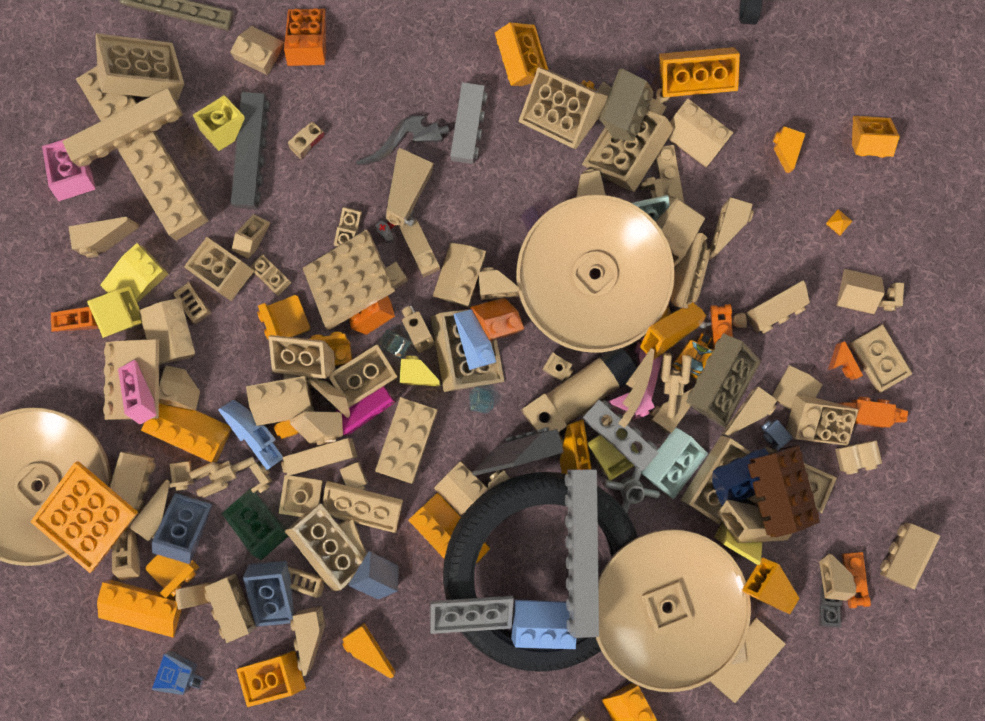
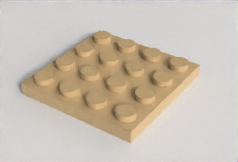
(348, 279)

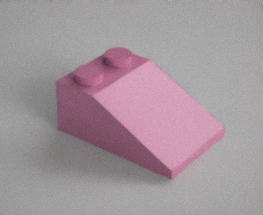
(64, 176)

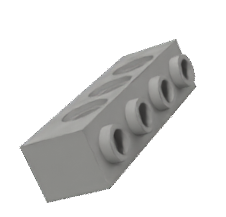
(648, 449)

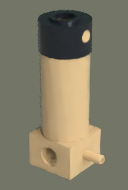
(581, 391)

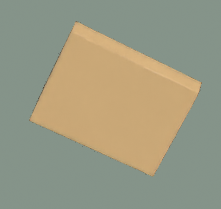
(860, 291)

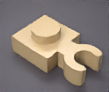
(656, 106)

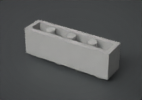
(467, 123)

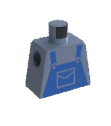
(176, 675)

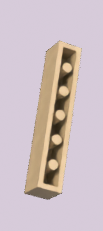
(122, 128)

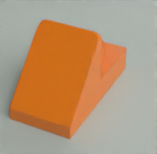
(844, 357)

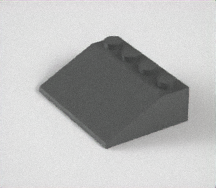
(521, 450)

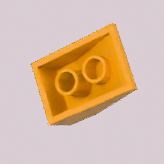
(271, 679)

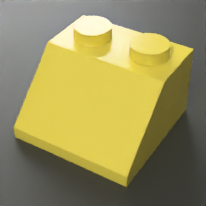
(220, 122)
(416, 373)

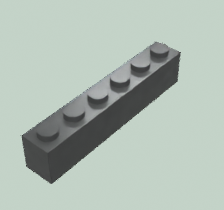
(249, 151)

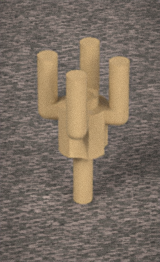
(674, 380)
(219, 475)

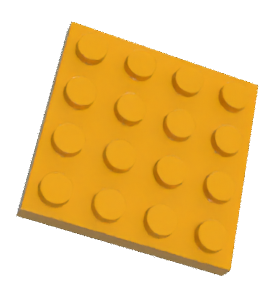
(84, 516)

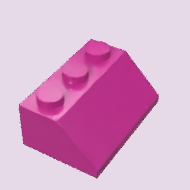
(366, 410)

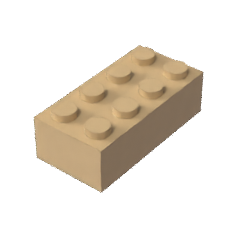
(406, 440)

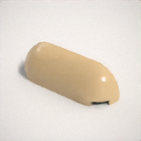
(690, 273)

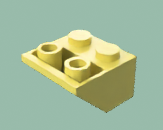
(115, 311)
(609, 458)

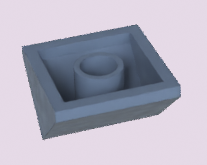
(376, 576)

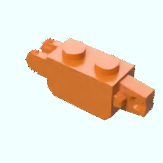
(877, 413)

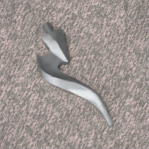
(410, 124)

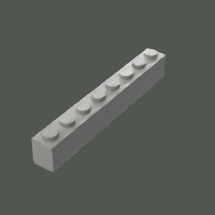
(583, 553)

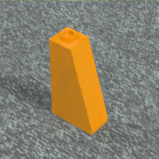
(672, 329)
(771, 586)

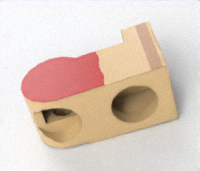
(306, 139)

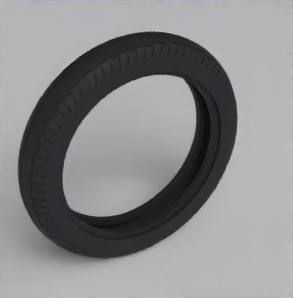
(476, 526)

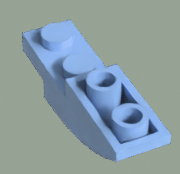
(257, 437)

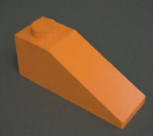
(73, 320)

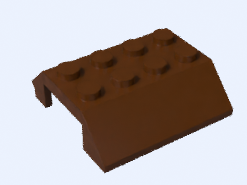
(785, 490)

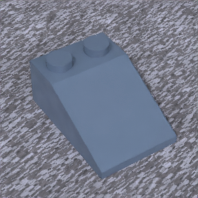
(181, 528)
(269, 593)

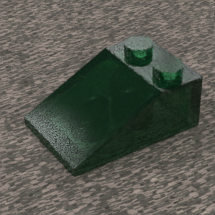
(255, 524)

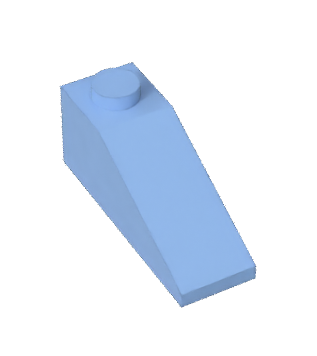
(474, 340)

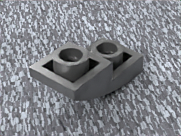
(829, 611)

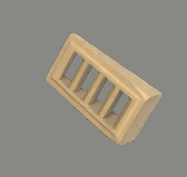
(201, 314)
(320, 583)

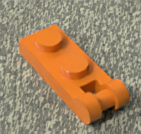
(720, 326)
(855, 565)

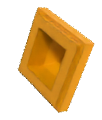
(838, 222)

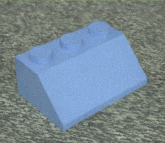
(541, 625)

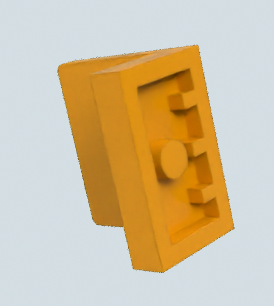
(339, 344)

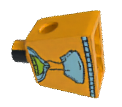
(698, 352)

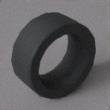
(749, 11)

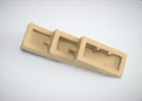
(639, 383)

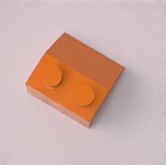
(498, 318)

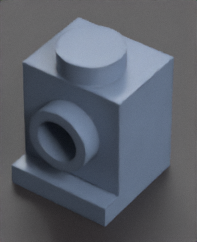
(775, 434)

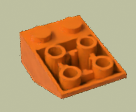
(305, 37)
(372, 316)

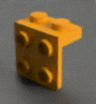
(284, 318)
(171, 573)

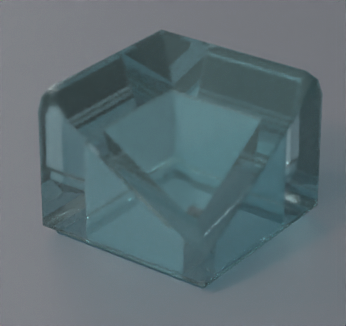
(481, 400)

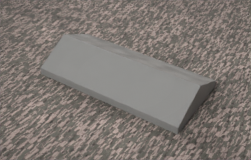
(471, 614)

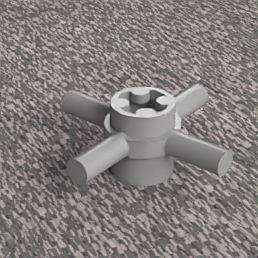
(627, 489)

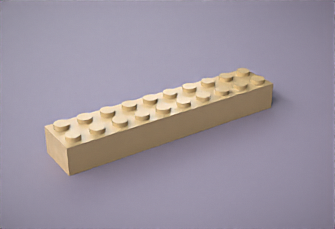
(149, 165)

